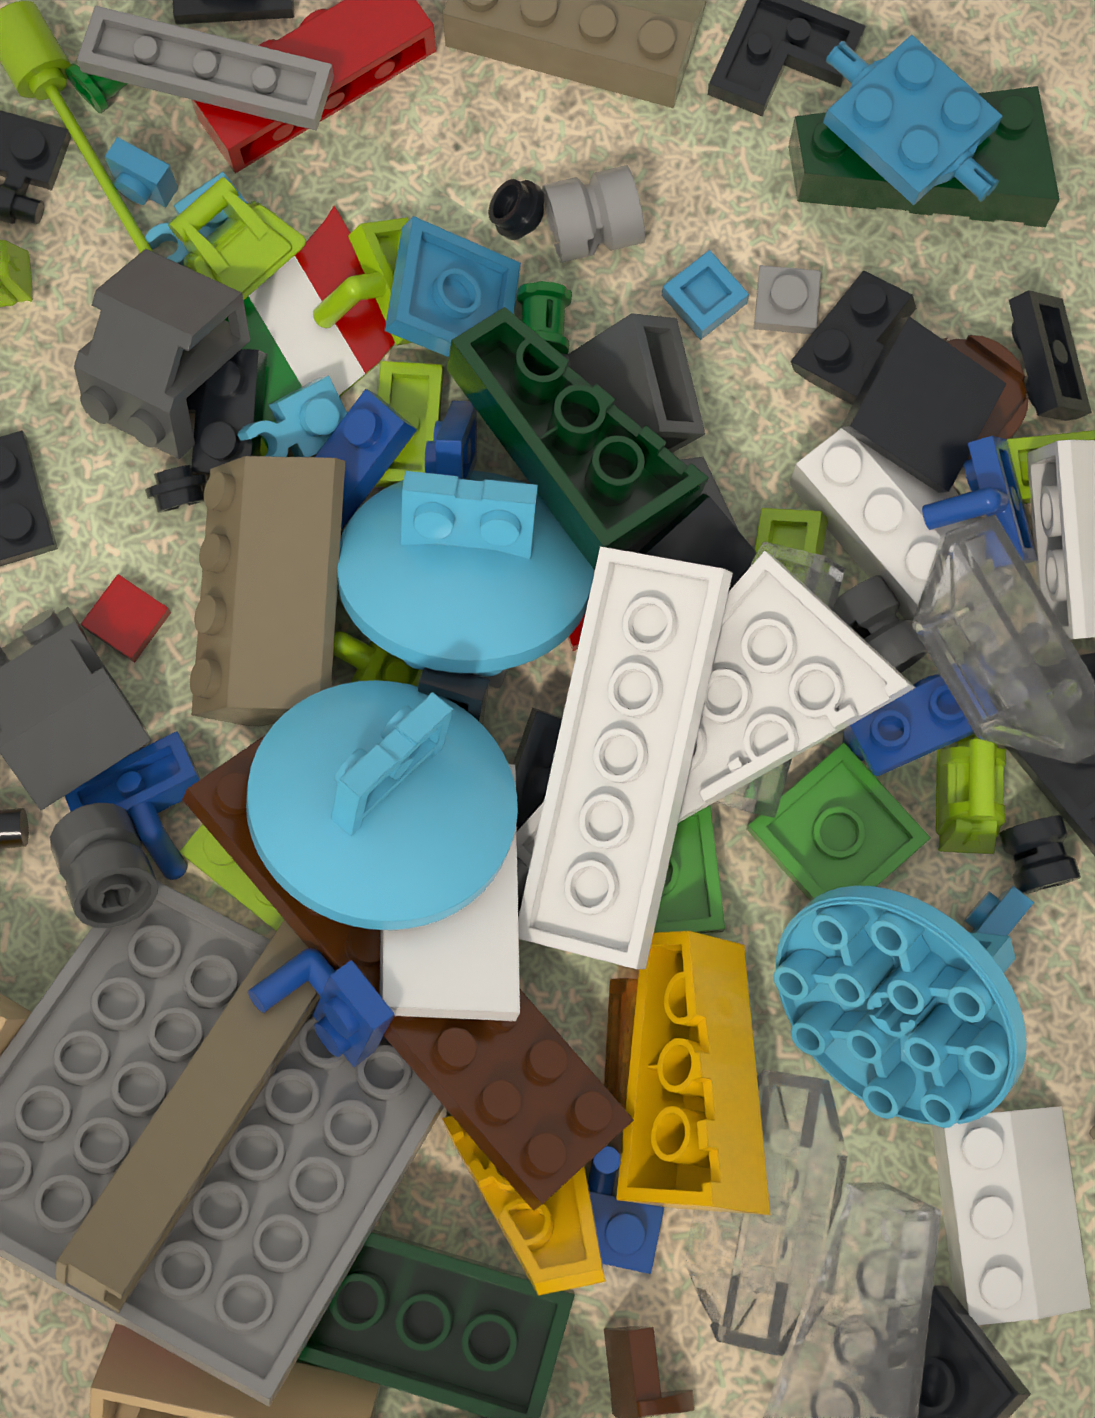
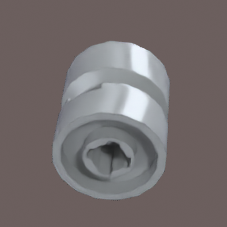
(594, 213)

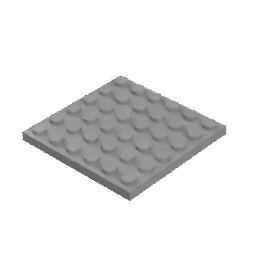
(286, 1196)

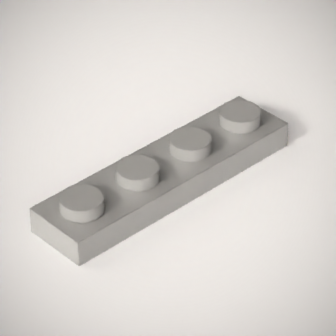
(205, 67)

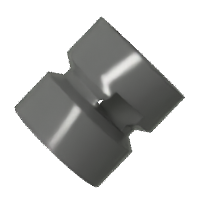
(871, 613)
(103, 865)

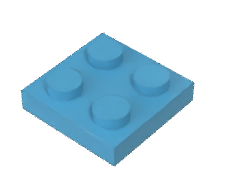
(445, 286)

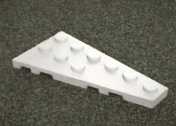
(776, 687)

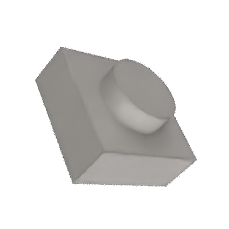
(787, 299)

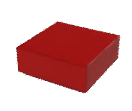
(126, 618)

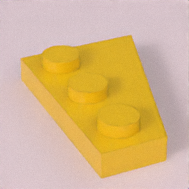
(552, 1243)

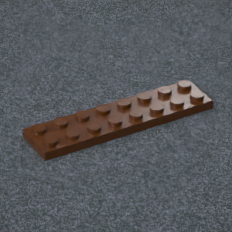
(503, 1081)

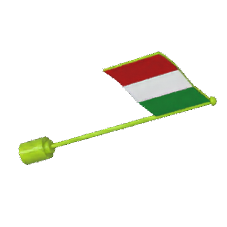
(278, 310)

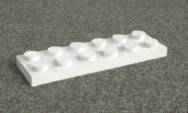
(623, 756)

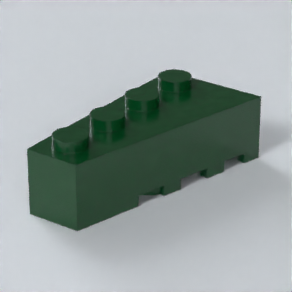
(1014, 154)
(590, 459)

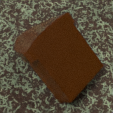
(635, 1376)

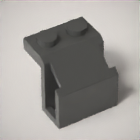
(155, 346)
(646, 373)
(61, 709)

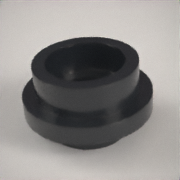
(516, 208)
(176, 488)

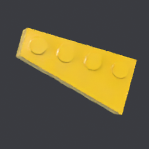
(693, 1082)

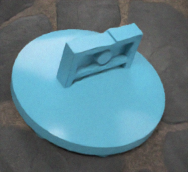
(462, 573)
(381, 805)
(902, 1004)

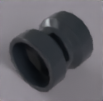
(1040, 854)

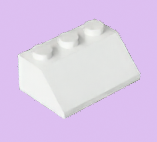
(874, 513)
(1064, 530)
(1011, 1216)

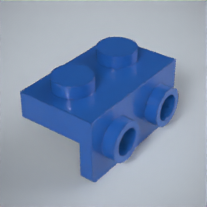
(908, 727)

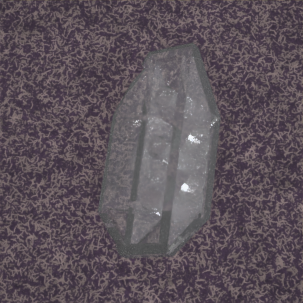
(1004, 647)
(757, 1266)

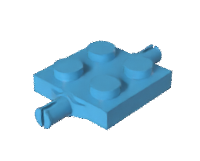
(912, 119)

